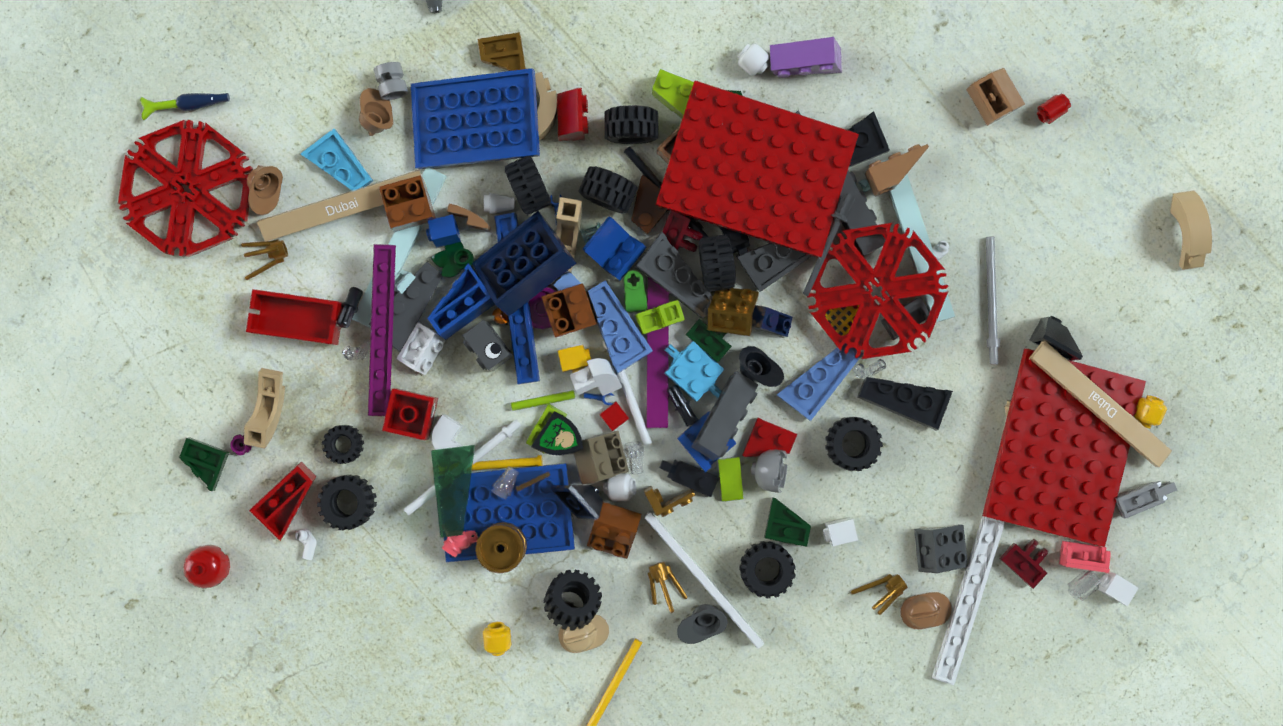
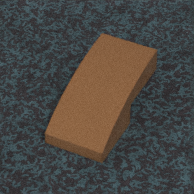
(473, 221)

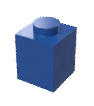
(443, 231)

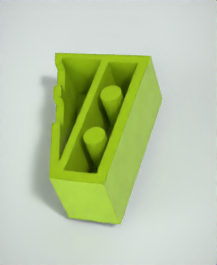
(672, 91)

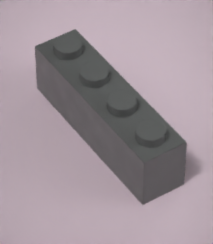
(860, 217)
(725, 415)

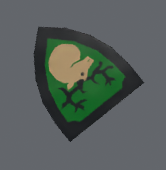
(558, 437)

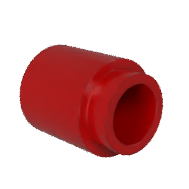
(1053, 108)

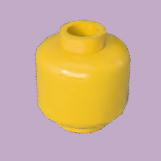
(1150, 411)
(497, 638)

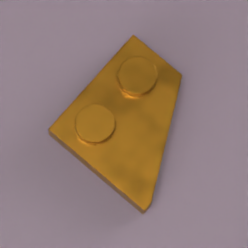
(503, 51)

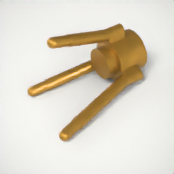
(275, 249)
(659, 573)
(894, 586)

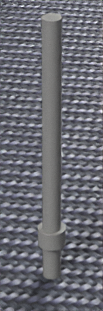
(993, 341)

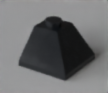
(1057, 336)
(580, 500)

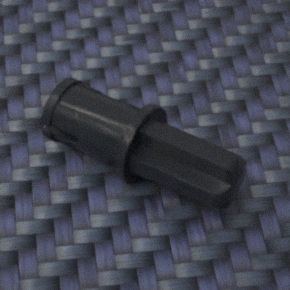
(349, 307)
(682, 405)

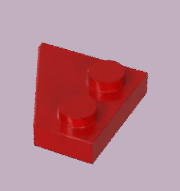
(768, 437)

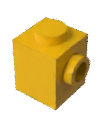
(574, 358)

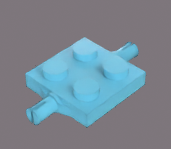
(694, 371)

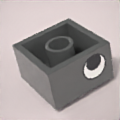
(487, 345)

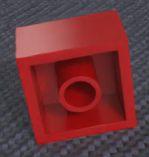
(410, 414)

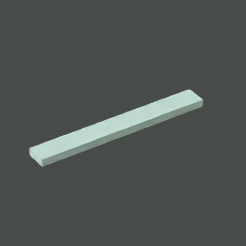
(910, 216)
(404, 242)

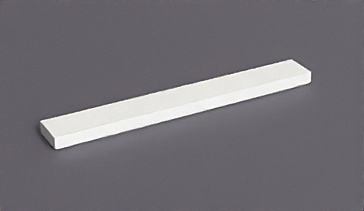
(704, 579)
(968, 600)

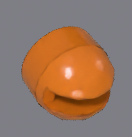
(500, 316)

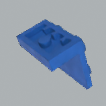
(614, 248)
(689, 436)

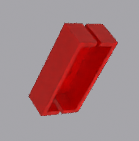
(294, 317)

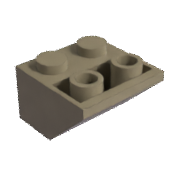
(601, 458)

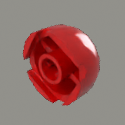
(206, 566)

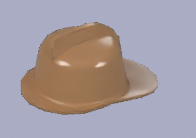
(375, 112)
(264, 188)
(926, 610)

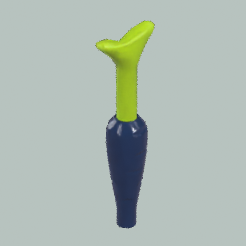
(184, 102)

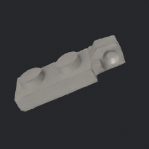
(1144, 498)

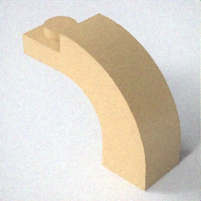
(547, 107)
(569, 223)
(1195, 228)
(267, 411)

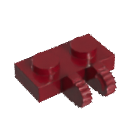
(676, 228)
(1023, 565)

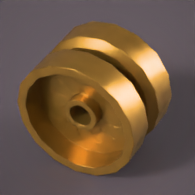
(511, 538)

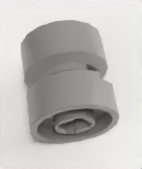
(390, 80)

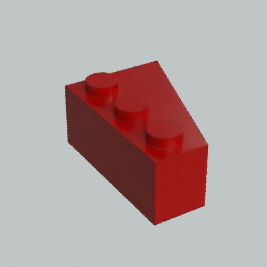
(283, 501)

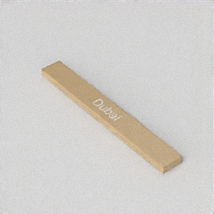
(327, 209)
(1100, 404)

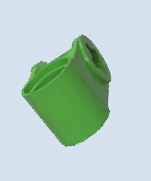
(634, 296)

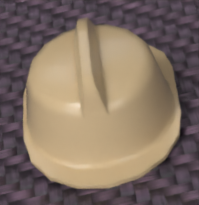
(585, 639)

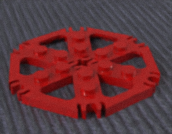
(166, 196)
(897, 288)

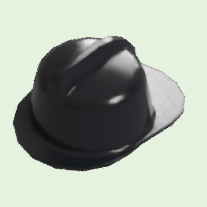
(760, 367)

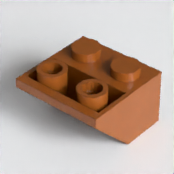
(407, 203)
(569, 310)
(614, 530)

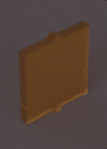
(532, 481)

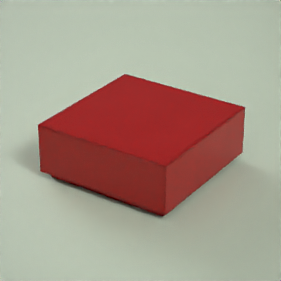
(614, 416)

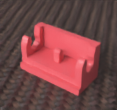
(1084, 556)

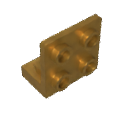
(732, 311)
(655, 499)

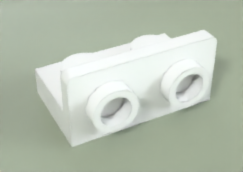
(421, 349)

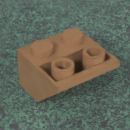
(995, 96)

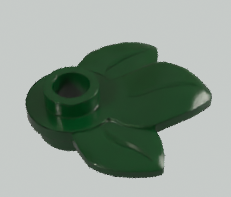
(450, 259)

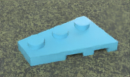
(338, 160)

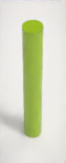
(543, 400)

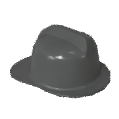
(702, 624)

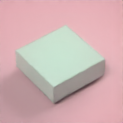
(403, 280)

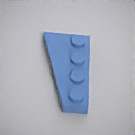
(618, 330)
(817, 384)

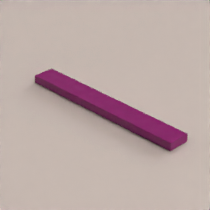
(381, 328)
(657, 363)

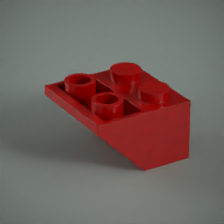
(571, 118)

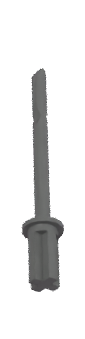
(840, 216)

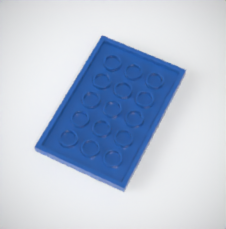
(475, 119)
(533, 509)

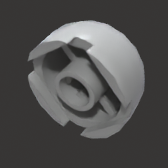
(770, 470)

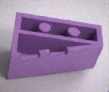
(806, 57)

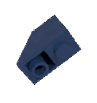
(771, 321)

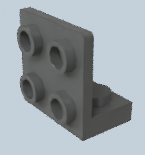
(941, 549)

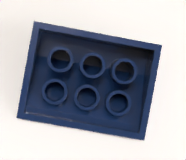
(523, 264)

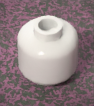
(753, 59)
(620, 487)

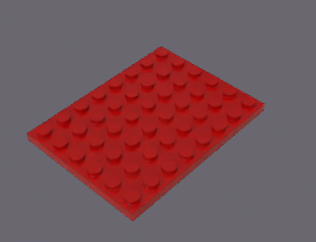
(757, 169)
(1057, 458)

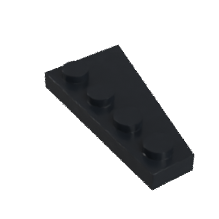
(870, 140)
(912, 402)

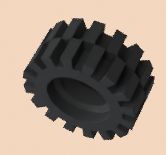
(330, 444)

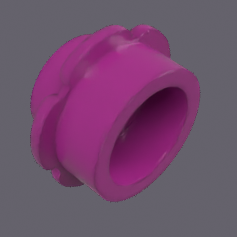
(235, 445)

